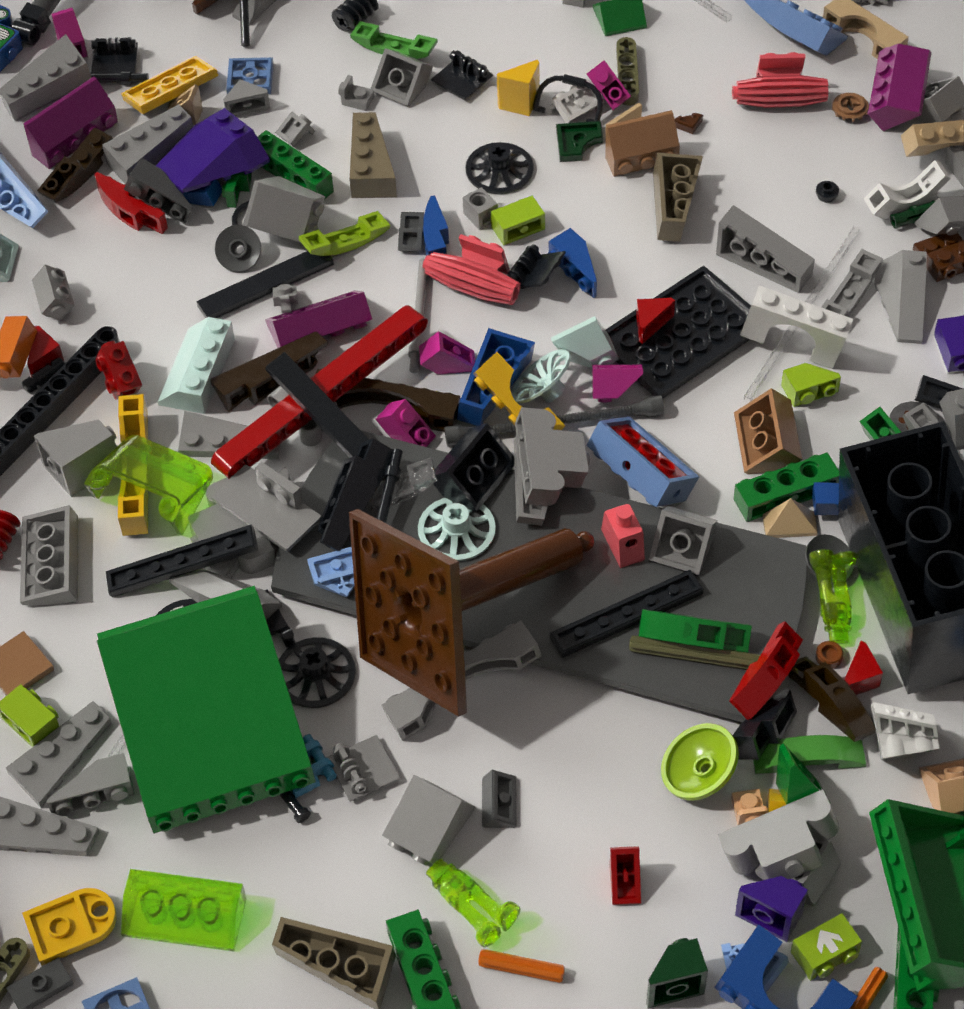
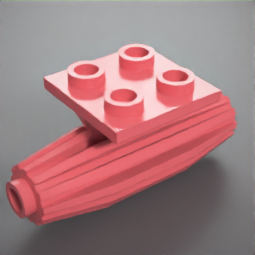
(781, 84)
(475, 272)

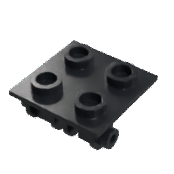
(114, 57)
(462, 75)
(533, 268)

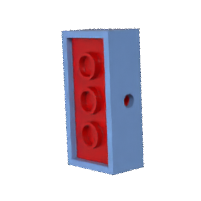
(642, 461)

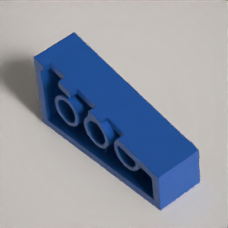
(518, 352)

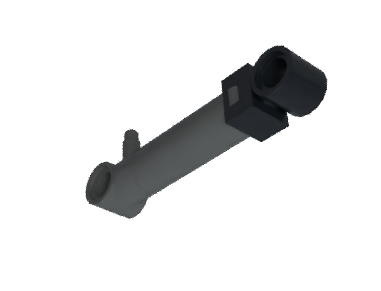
(34, 20)

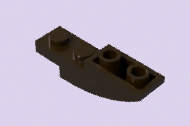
(76, 170)
(835, 698)

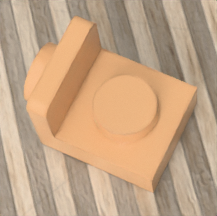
(748, 805)

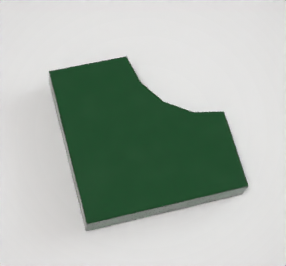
(576, 138)

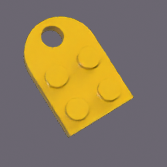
(69, 923)

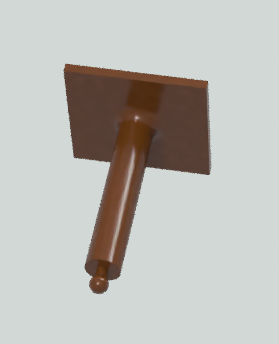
(416, 595)

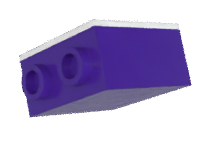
(950, 342)

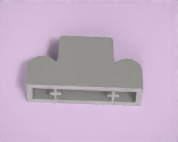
(548, 457)
(217, 520)
(782, 838)

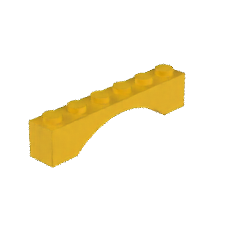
(131, 498)

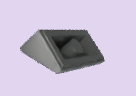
(498, 800)

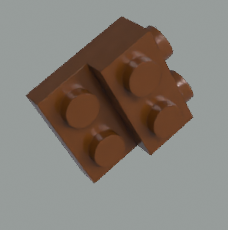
(944, 255)

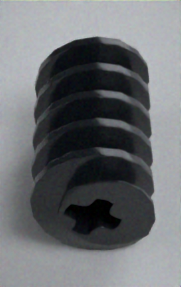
(352, 12)

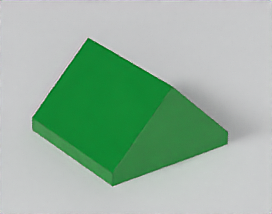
(620, 16)
(794, 778)

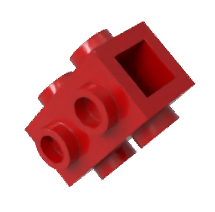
(118, 369)

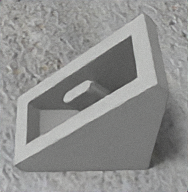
(246, 98)

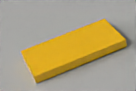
(169, 84)

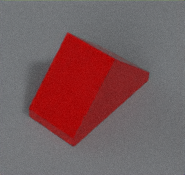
(652, 315)
(43, 351)
(864, 671)
(625, 875)

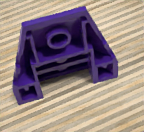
(213, 151)

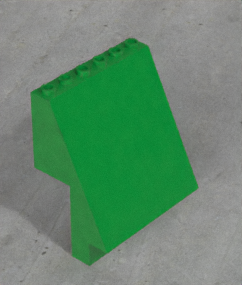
(204, 709)
(926, 885)

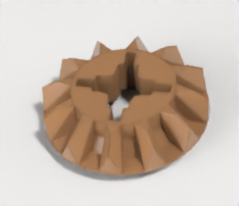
(857, 103)

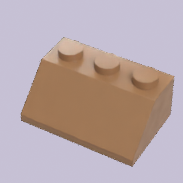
(635, 142)
(767, 433)

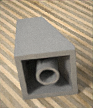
(283, 208)
(74, 452)
(426, 821)

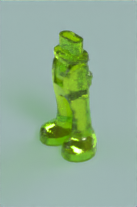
(835, 604)
(460, 889)

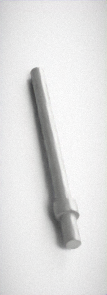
(413, 352)

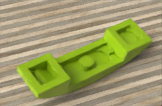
(346, 239)

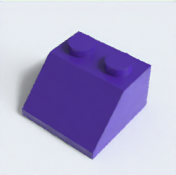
(772, 904)

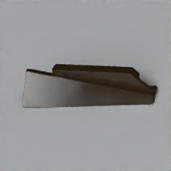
(252, 379)

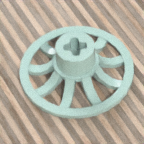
(547, 386)
(457, 523)

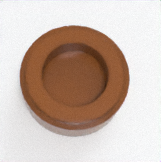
(830, 653)

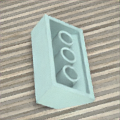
(197, 362)

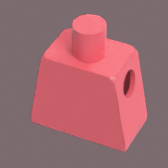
(622, 526)

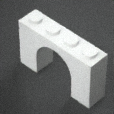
(775, 308)

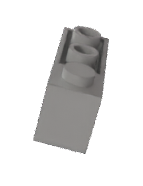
(99, 783)

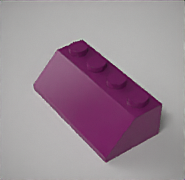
(899, 85)
(68, 122)
(324, 317)

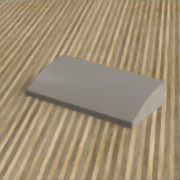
(49, 557)

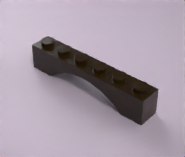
(433, 407)

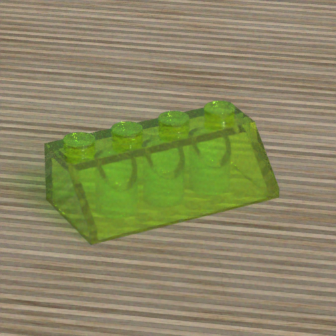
(182, 910)

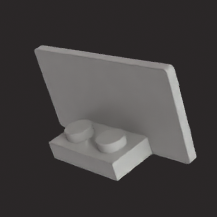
(268, 503)

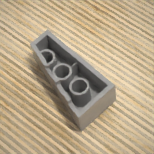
(45, 79)
(147, 141)
(762, 250)

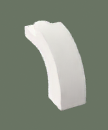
(891, 200)

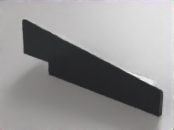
(353, 491)

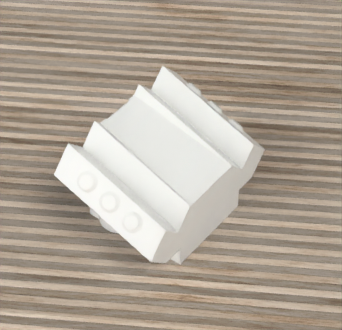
(903, 731)

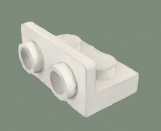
(574, 102)

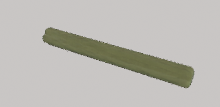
(692, 652)

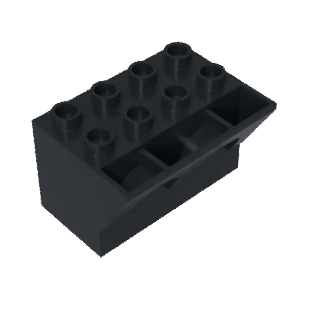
(907, 527)

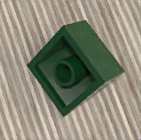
(678, 974)

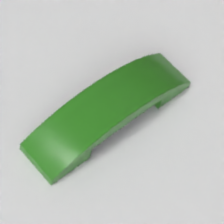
(371, 38)
(815, 751)

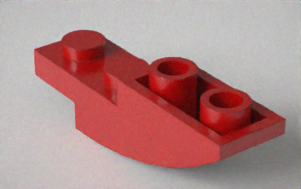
(128, 208)
(768, 672)

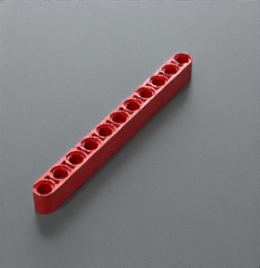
(333, 380)

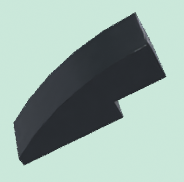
(765, 726)

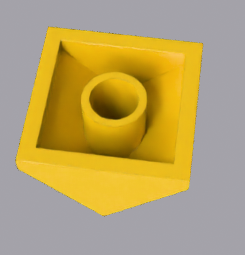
(518, 88)

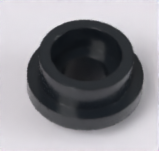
(827, 191)

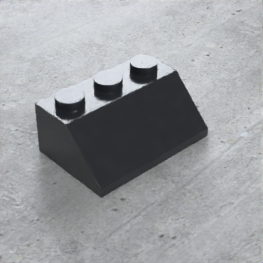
(474, 467)

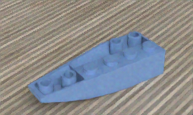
(802, 26)

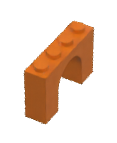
(15, 345)

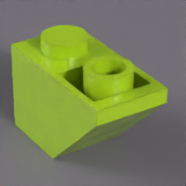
(808, 383)

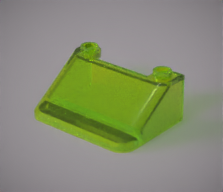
(158, 470)

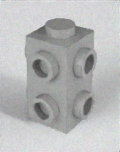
(53, 292)

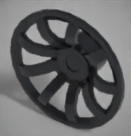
(499, 161)
(315, 667)

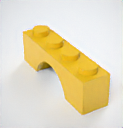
(496, 377)

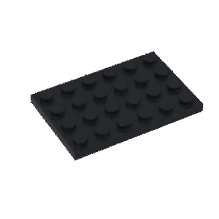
(698, 336)

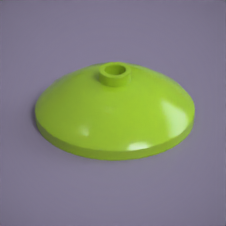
(699, 761)

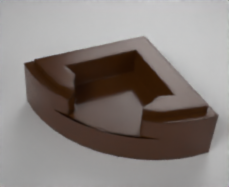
(689, 123)

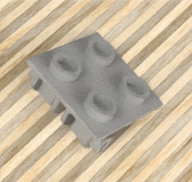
(363, 767)

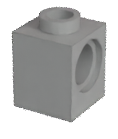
(478, 207)

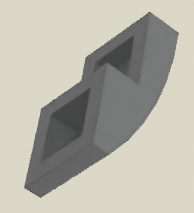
(411, 231)

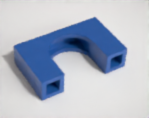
(744, 977)

